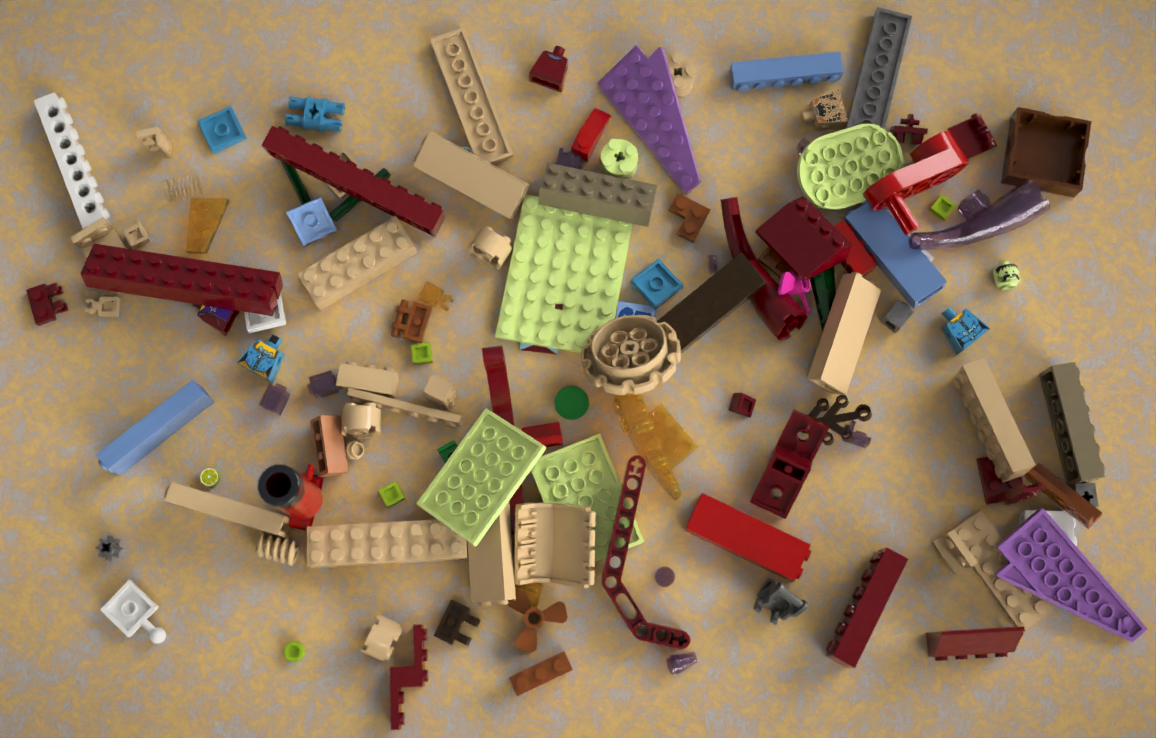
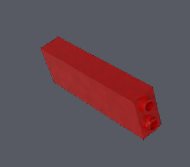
(748, 538)

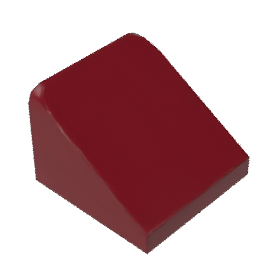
(742, 404)

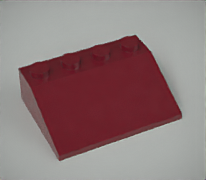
(804, 239)
(973, 642)

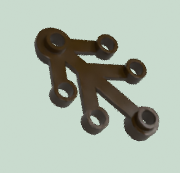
(832, 419)

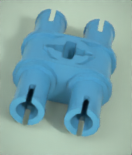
(310, 107)

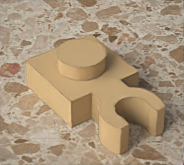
(106, 306)

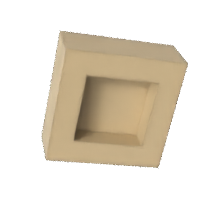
(137, 235)

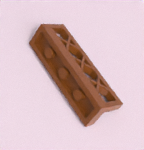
(1064, 496)

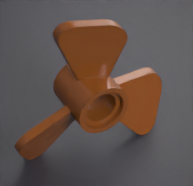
(527, 639)

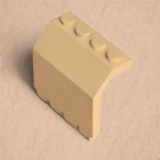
(554, 544)

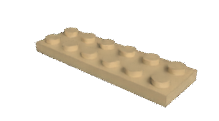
(1019, 605)

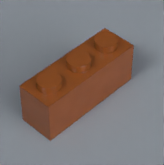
(540, 673)

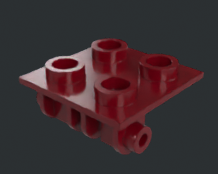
(973, 136)

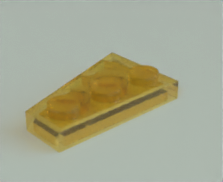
(203, 223)
(673, 437)

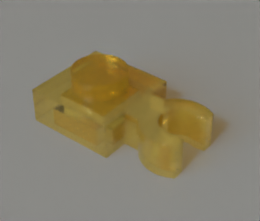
(432, 295)

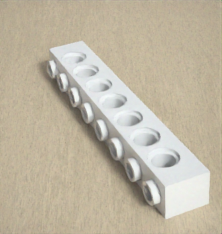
(46, 108)

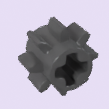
(103, 548)

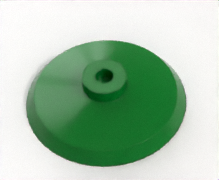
(571, 402)

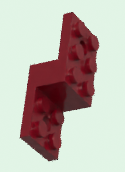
(789, 464)

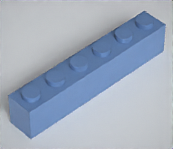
(786, 71)

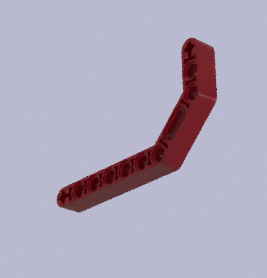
(501, 403)
(638, 619)

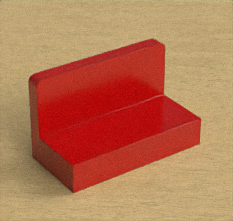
(546, 434)

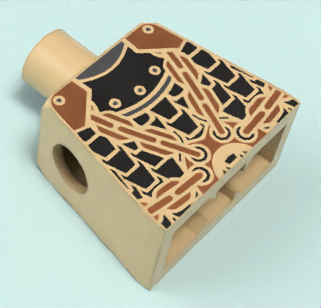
(826, 112)

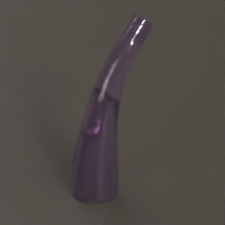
(1004, 215)

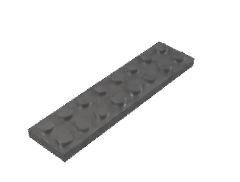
(879, 68)

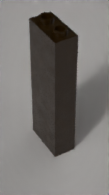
(714, 300)

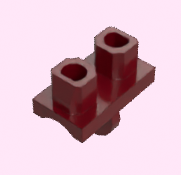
(917, 134)

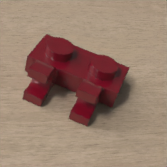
(42, 305)

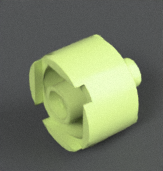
(619, 150)

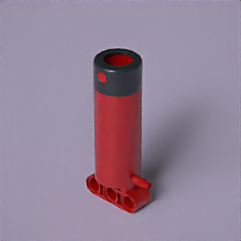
(292, 493)

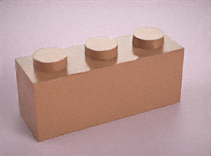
(329, 446)

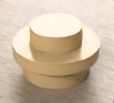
(354, 450)

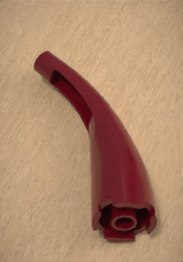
(777, 311)

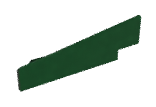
(824, 293)

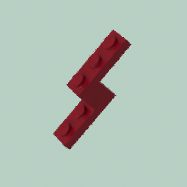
(408, 677)

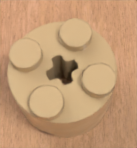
(682, 72)
(490, 248)
(361, 420)
(381, 638)

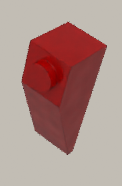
(590, 134)

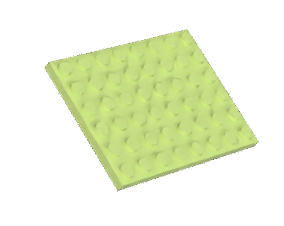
(567, 262)

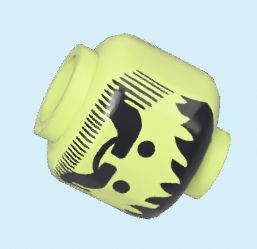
(1006, 275)

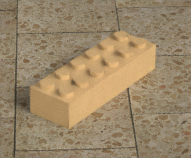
(357, 263)
(993, 420)

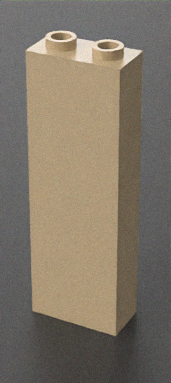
(471, 175)
(844, 333)
(227, 509)
(492, 564)

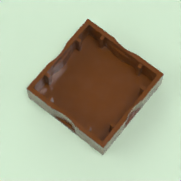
(1046, 151)

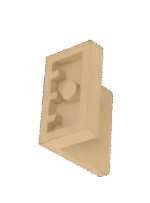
(99, 233)

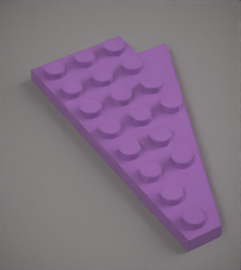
(649, 103)
(1054, 569)

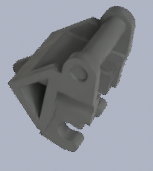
(779, 600)

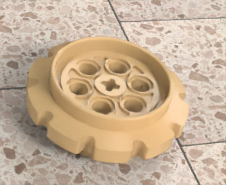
(631, 354)

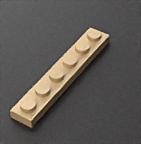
(411, 409)

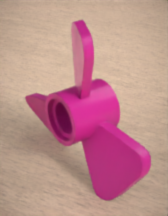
(794, 285)

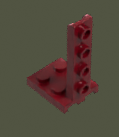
(998, 492)

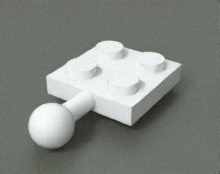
(260, 322)
(130, 611)

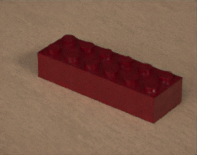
(866, 607)

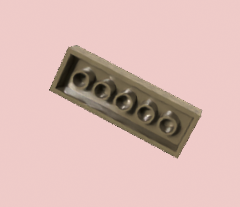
(597, 194)
(1071, 424)

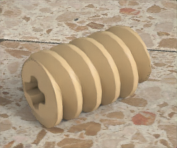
(277, 550)

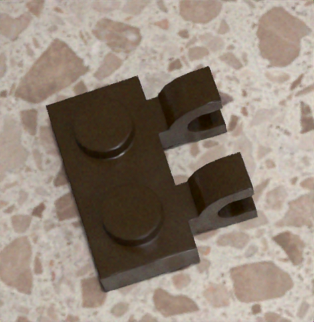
(452, 621)

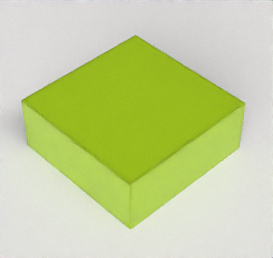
(942, 207)
(421, 353)
(391, 494)

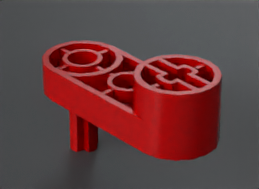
(934, 163)

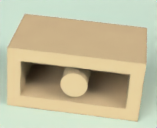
(440, 392)

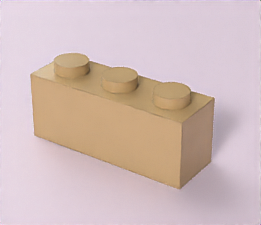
(368, 379)

